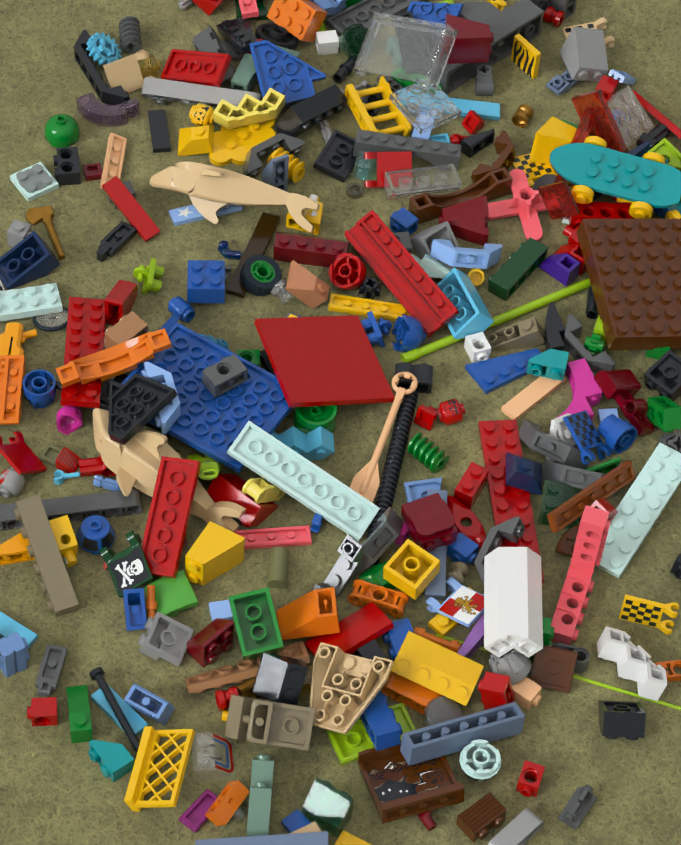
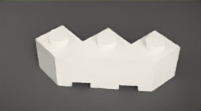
(632, 663)

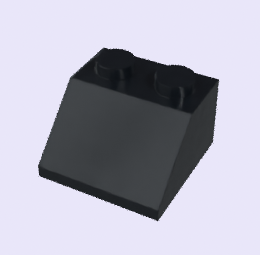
(280, 678)
(621, 719)

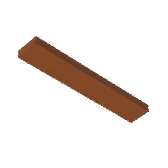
(600, 489)

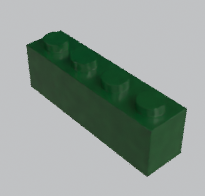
(517, 269)

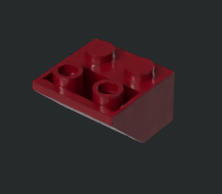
(211, 642)

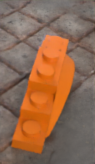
(114, 360)

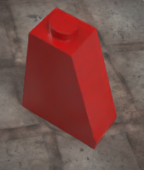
(119, 301)

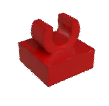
(473, 122)
(426, 417)

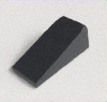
(475, 143)

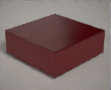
(92, 171)

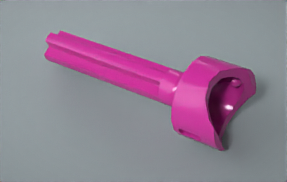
(70, 418)

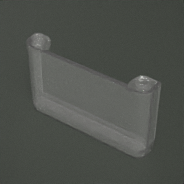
(406, 49)

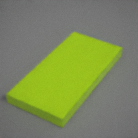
(358, 740)

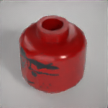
(451, 412)

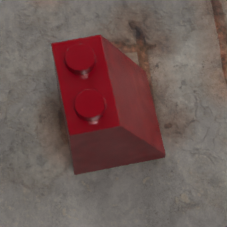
(471, 42)

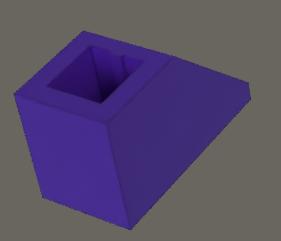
(561, 267)

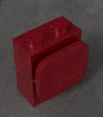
(429, 522)

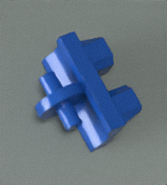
(382, 327)

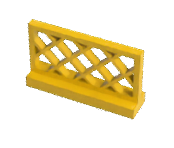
(145, 767)

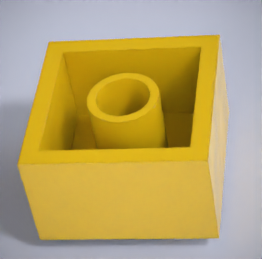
(411, 569)

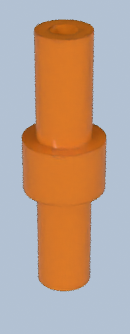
(150, 604)

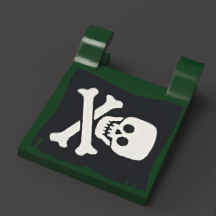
(129, 567)

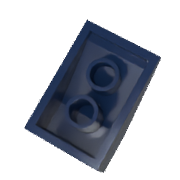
(27, 262)

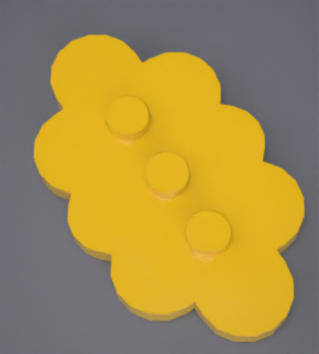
(235, 143)

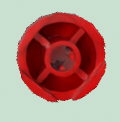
(347, 271)

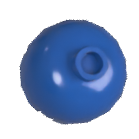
(409, 331)

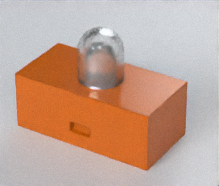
(228, 804)

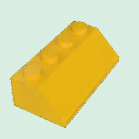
(437, 668)

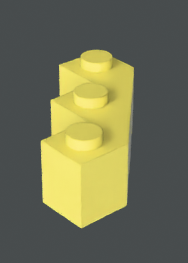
(249, 110)

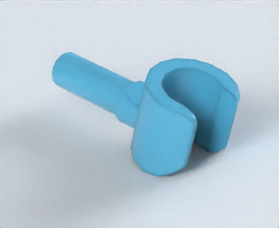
(62, 476)

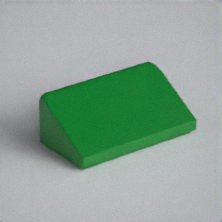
(606, 467)

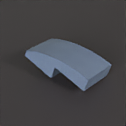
(561, 83)

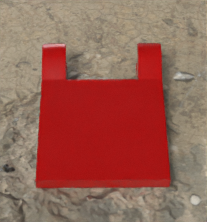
(387, 162)
(21, 456)

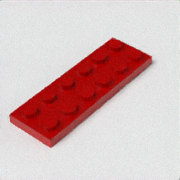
(169, 514)

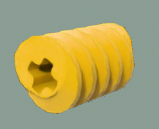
(295, 168)

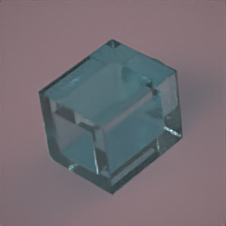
(363, 167)

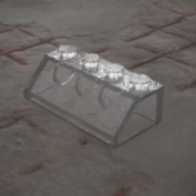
(420, 181)

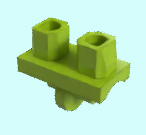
(147, 276)

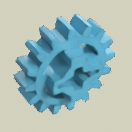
(103, 48)

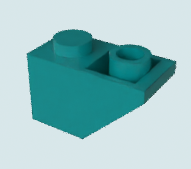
(549, 364)
(112, 757)

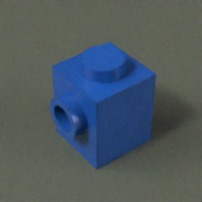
(403, 221)
(463, 550)

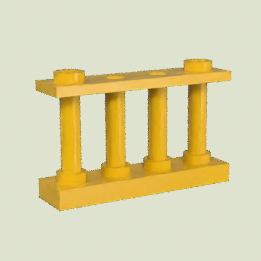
(367, 122)

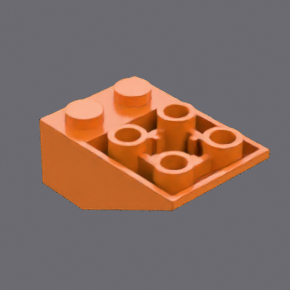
(309, 615)

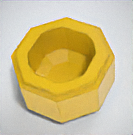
(476, 276)

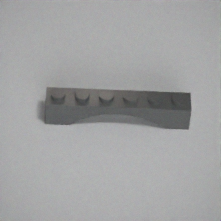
(432, 151)

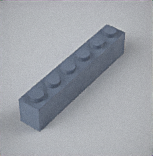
(459, 732)

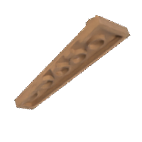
(245, 669)

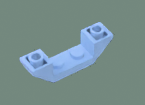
(465, 257)
(171, 411)

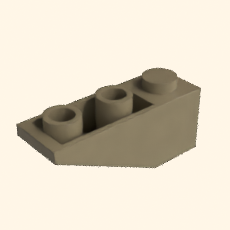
(517, 336)

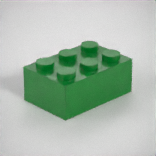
(256, 623)

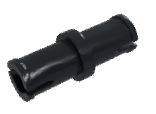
(345, 69)

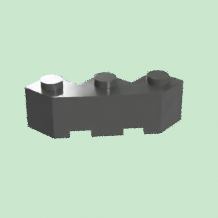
(209, 42)

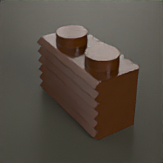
(481, 817)

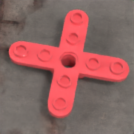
(525, 203)

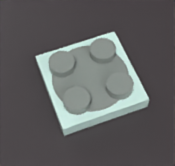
(34, 181)

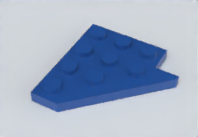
(283, 72)

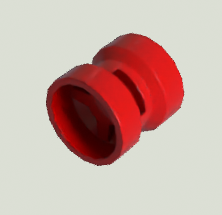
(553, 16)
(223, 697)

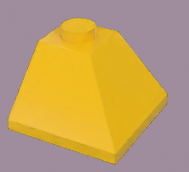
(196, 140)

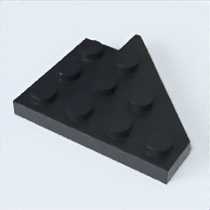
(135, 405)

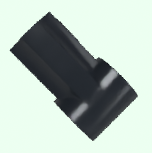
(654, 136)

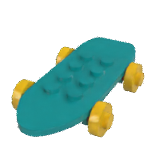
(618, 174)

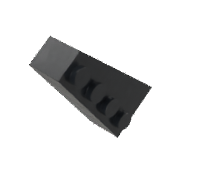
(311, 111)

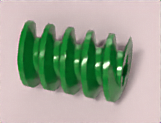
(425, 454)

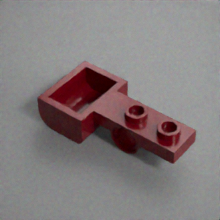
(622, 387)

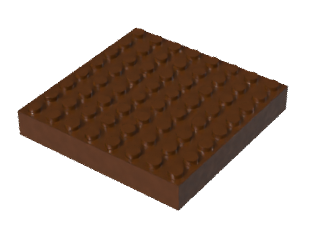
(635, 280)

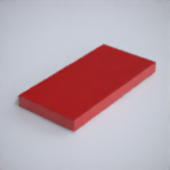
(196, 67)
(355, 630)

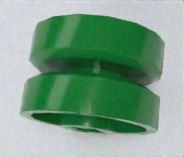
(311, 417)

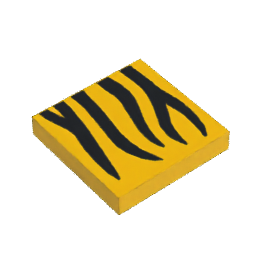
(525, 56)

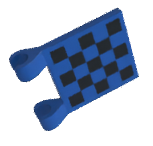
(586, 436)

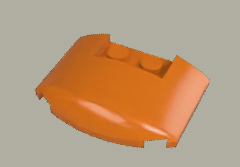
(11, 388)

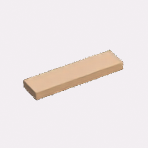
(113, 158)
(530, 397)

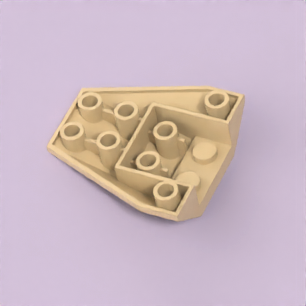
(344, 686)

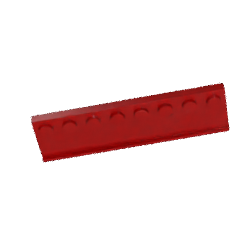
(401, 273)

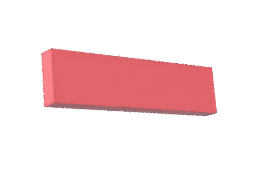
(276, 537)

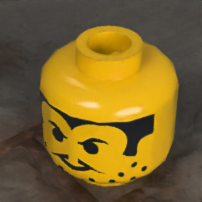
(201, 115)

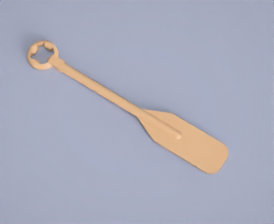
(367, 480)

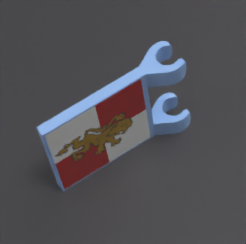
(461, 606)

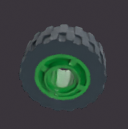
(260, 275)

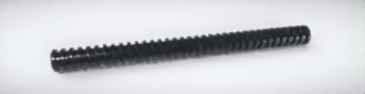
(394, 458)

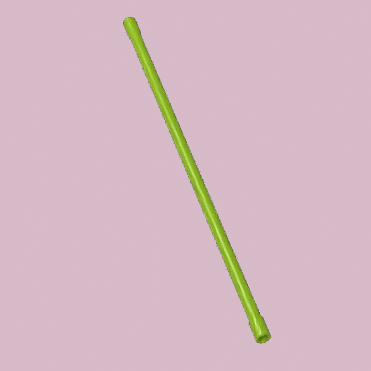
(417, 353)

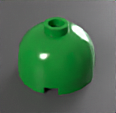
(61, 130)

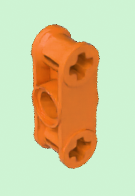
(388, 598)

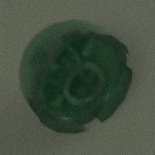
(352, 39)

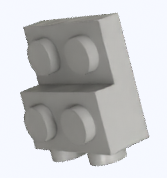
(165, 639)

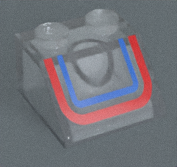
(212, 757)

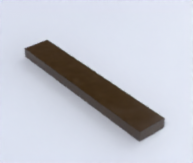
(257, 245)

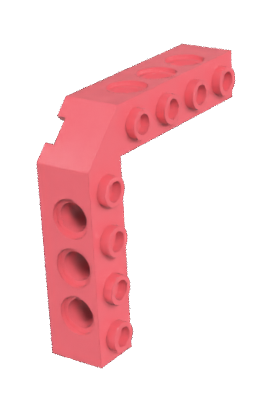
(586, 554)

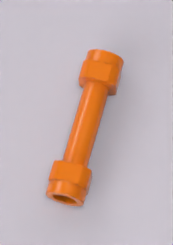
(453, 645)

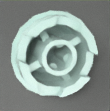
(480, 760)

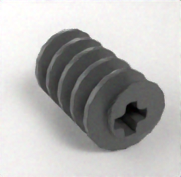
(130, 35)

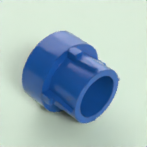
(37, 388)
(617, 433)

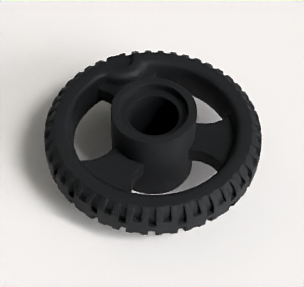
(277, 35)

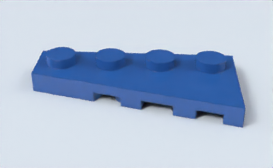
(501, 370)

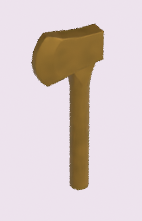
(45, 214)

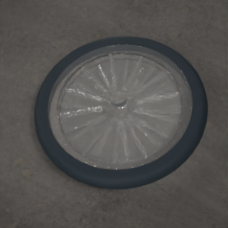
(52, 321)

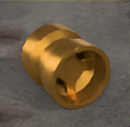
(522, 116)

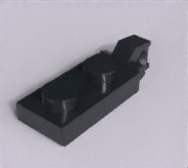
(115, 240)

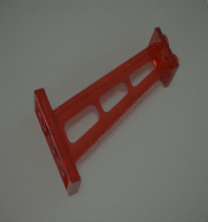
(595, 121)

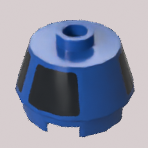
(95, 534)

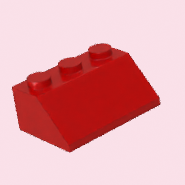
(229, 488)

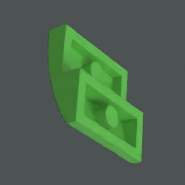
(173, 594)

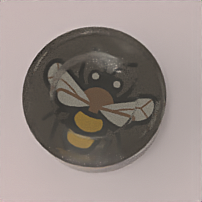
(354, 190)

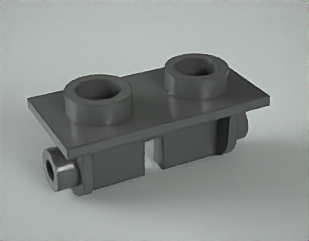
(578, 806)

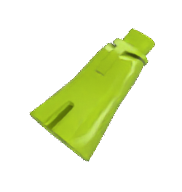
(209, 467)

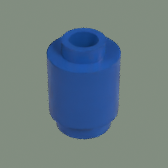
(181, 309)

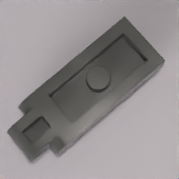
(50, 669)

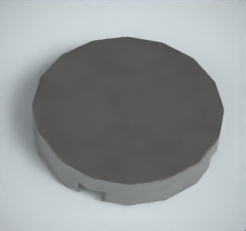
(441, 710)

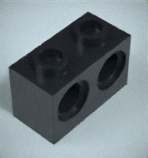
(68, 166)

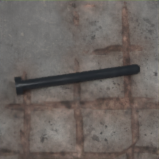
(97, 674)

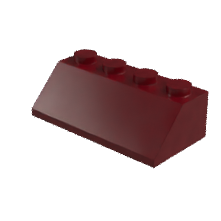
(308, 249)

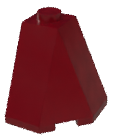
(468, 220)

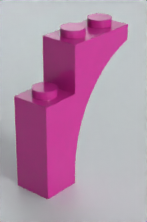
(584, 388)

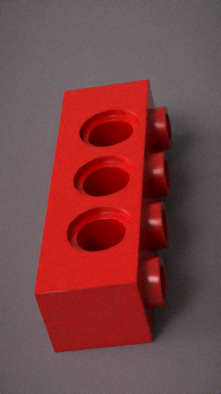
(600, 210)

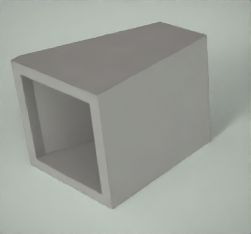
(585, 54)

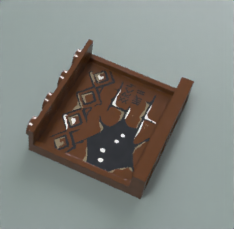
(406, 789)

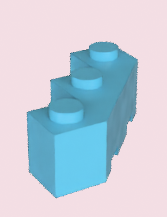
(312, 446)

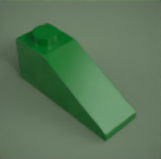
(79, 714)

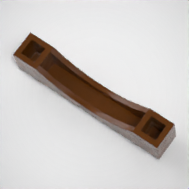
(493, 185)

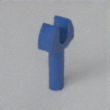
(317, 523)

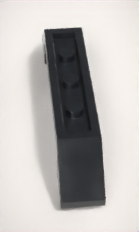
(108, 96)

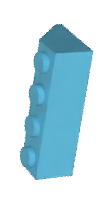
(473, 314)

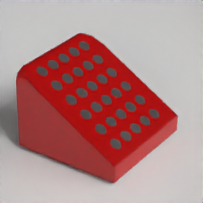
(67, 461)

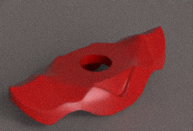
(460, 512)

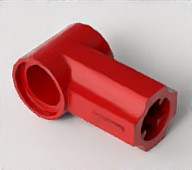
(94, 466)

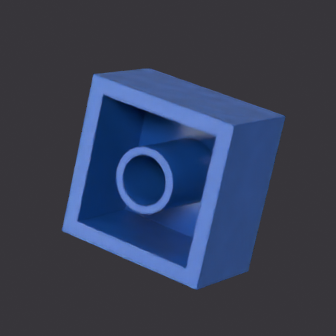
(206, 281)

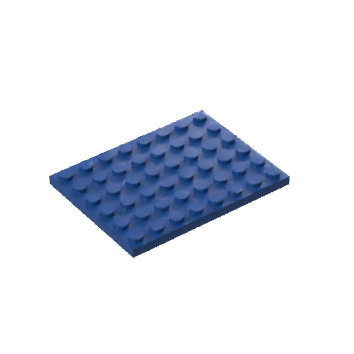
(208, 421)

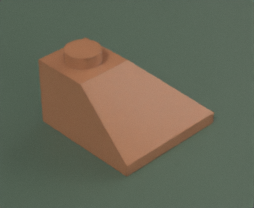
(306, 286)

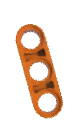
(408, 692)

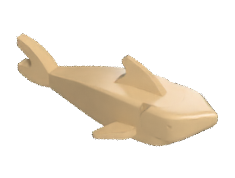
(216, 188)
(138, 466)

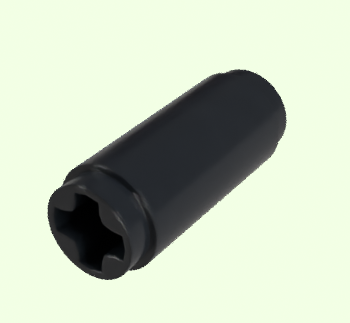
(591, 307)

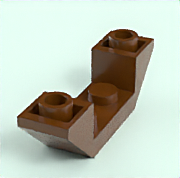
(505, 149)

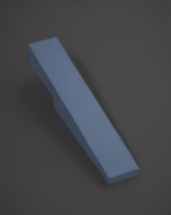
(437, 586)
(309, 838)

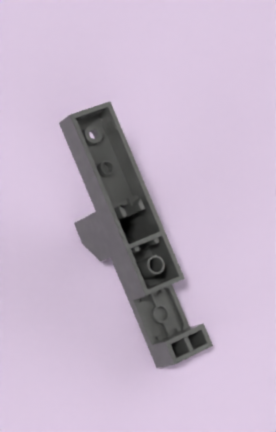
(521, 18)

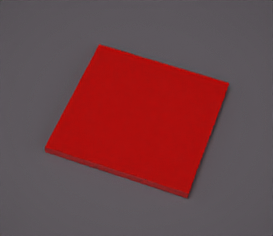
(323, 361)

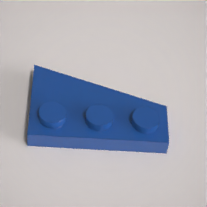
(434, 11)

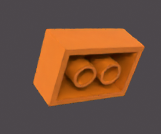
(298, 17)

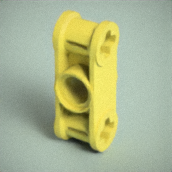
(262, 490)

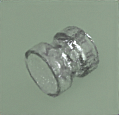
(280, 291)

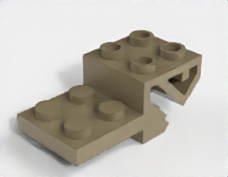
(269, 722)

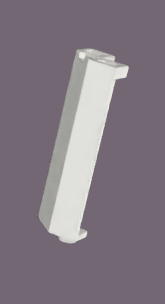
(513, 601)

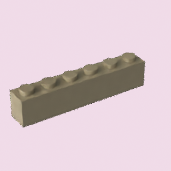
(46, 556)

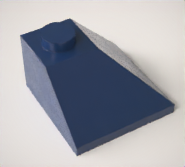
(523, 473)

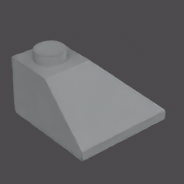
(423, 240)

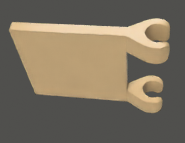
(126, 72)

